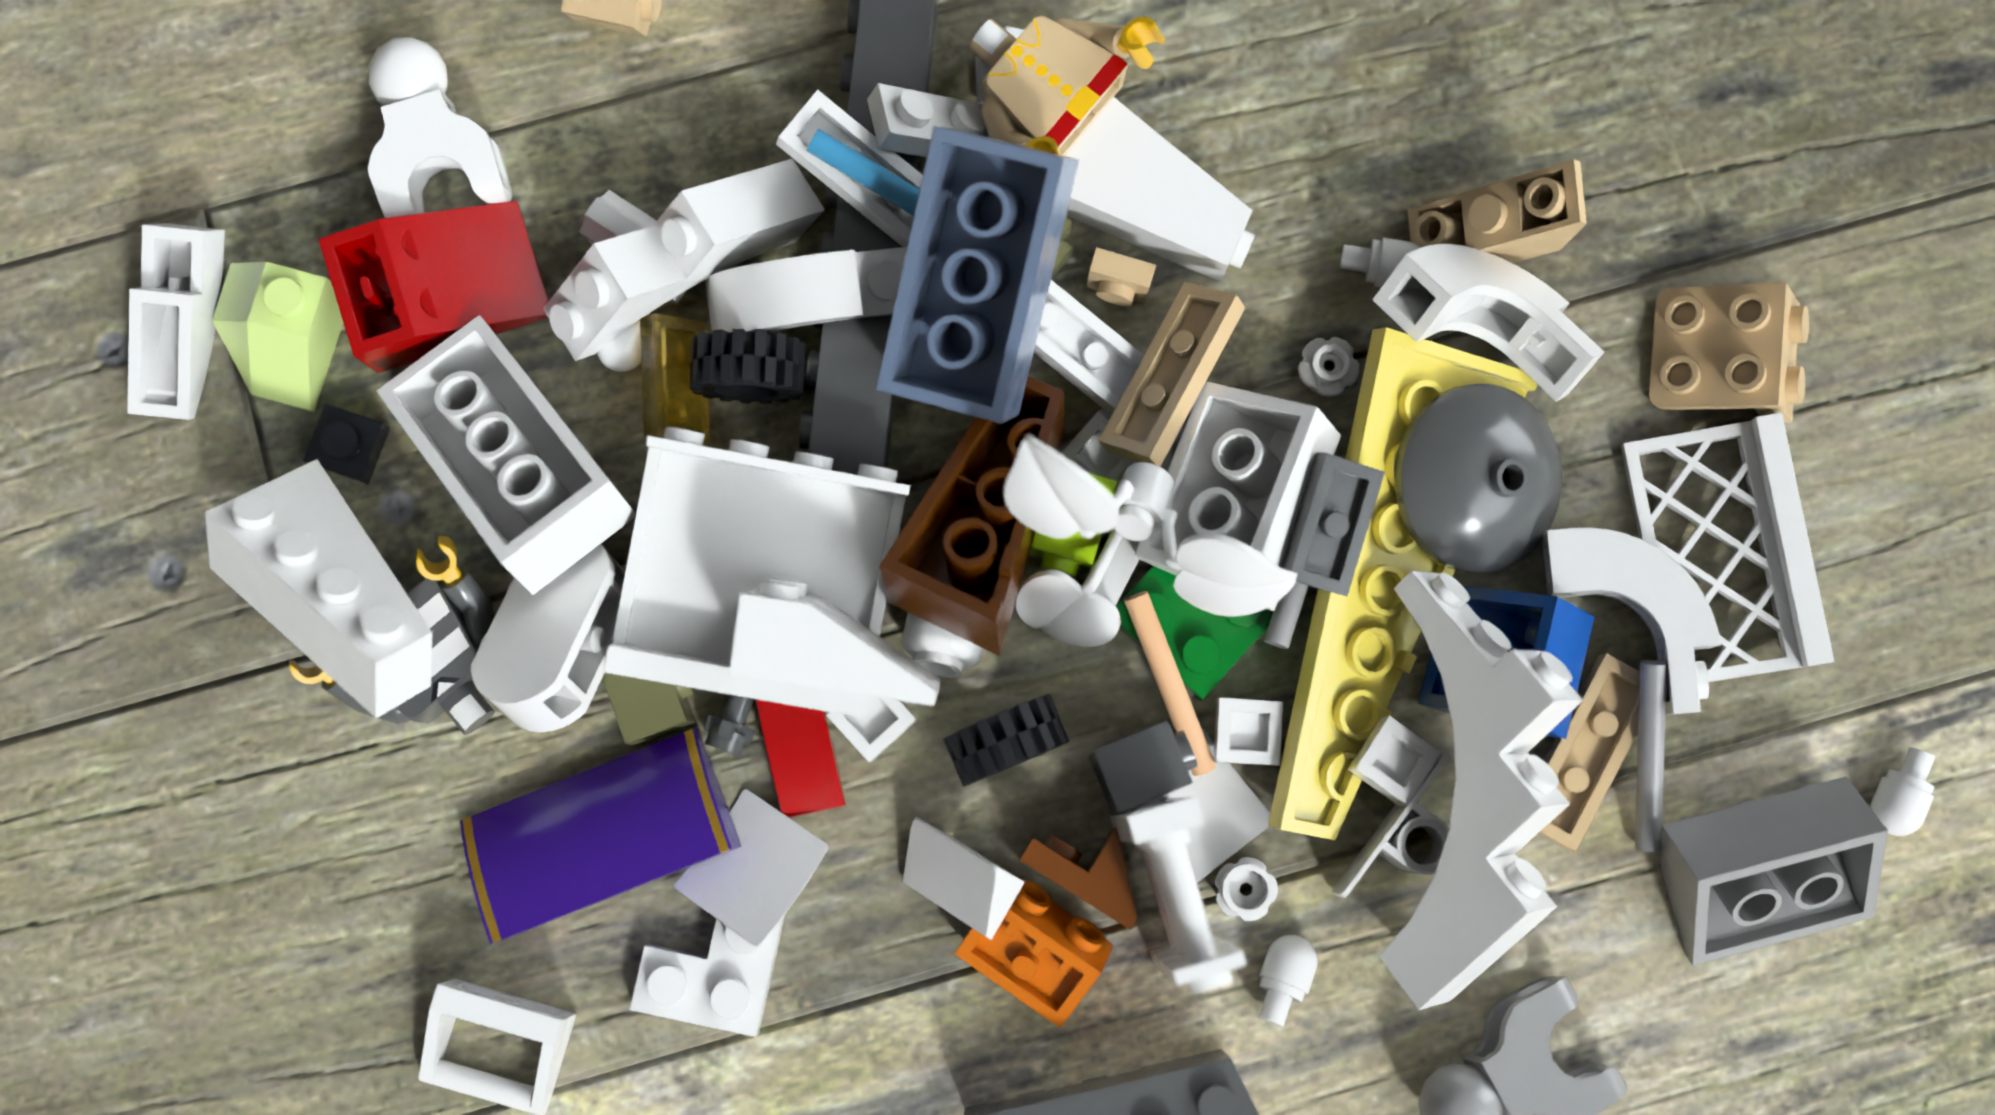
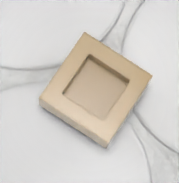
(1120, 278)

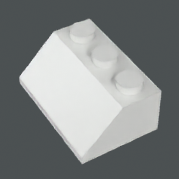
(1242, 470)

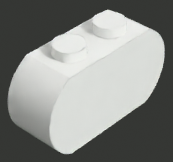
(551, 646)

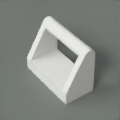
(501, 1012)

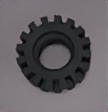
(747, 366)
(1006, 739)

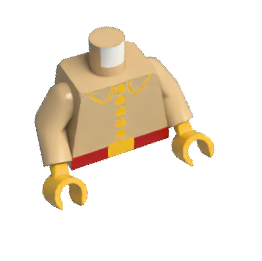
(1056, 76)

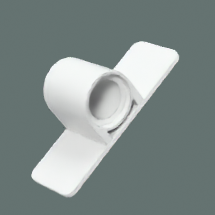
(1391, 838)

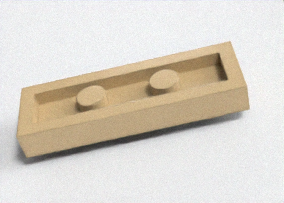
(1172, 374)
(1594, 747)

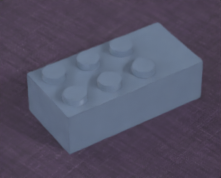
(976, 274)

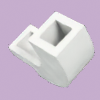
(805, 290)
(1494, 300)
(1651, 585)

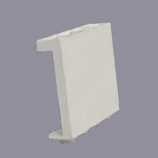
(722, 524)

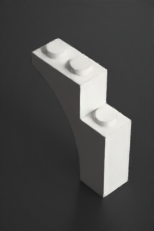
(693, 238)

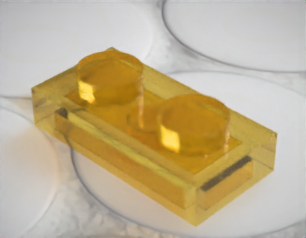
(666, 376)

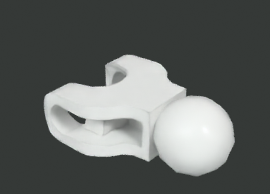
(425, 132)

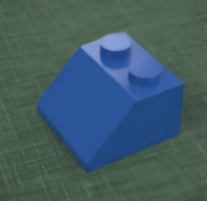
(1529, 624)

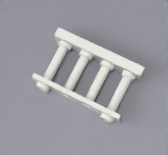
(1192, 951)

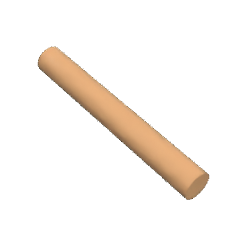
(1168, 678)

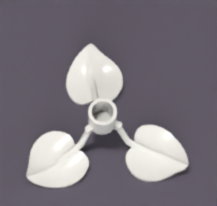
(1061, 498)

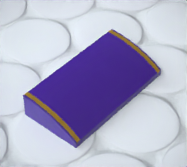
(596, 835)

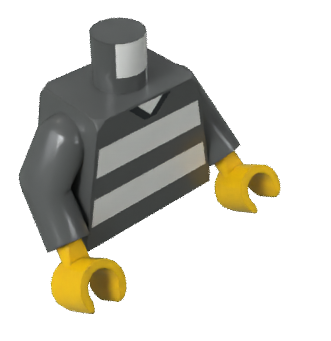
(459, 619)

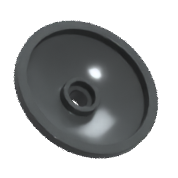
(1453, 481)

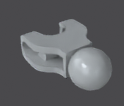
(1515, 1065)

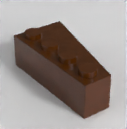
(962, 546)

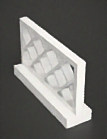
(1779, 530)

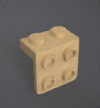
(1728, 348)

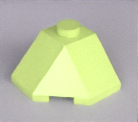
(279, 330)

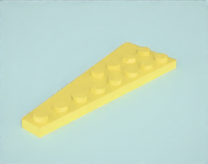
(1367, 639)

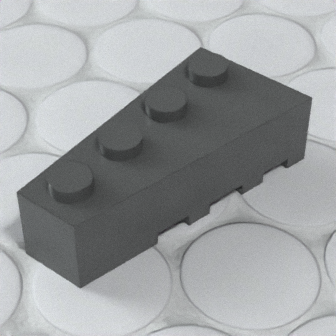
(1181, 1086)

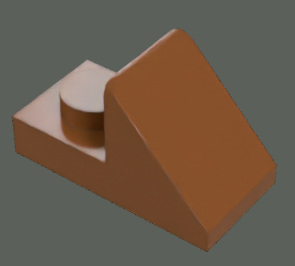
(1101, 885)

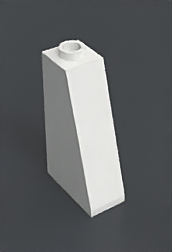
(1155, 196)

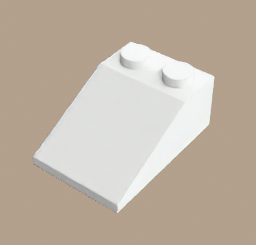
(816, 645)

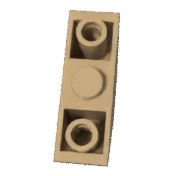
(1510, 217)

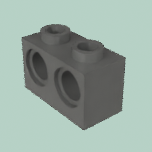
(1143, 766)

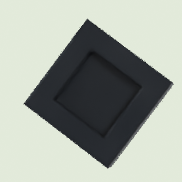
(347, 443)

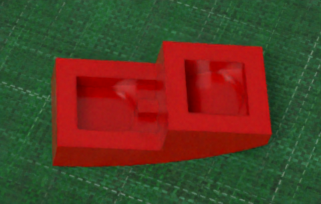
(801, 758)

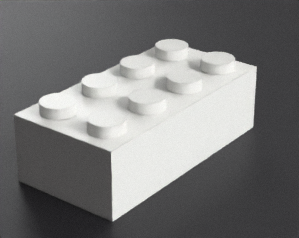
(505, 455)

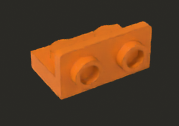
(1040, 954)

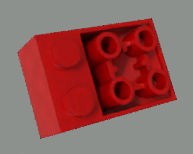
(429, 274)

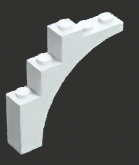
(1502, 795)

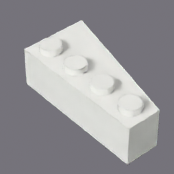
(323, 585)

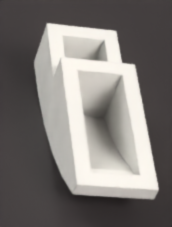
(173, 319)

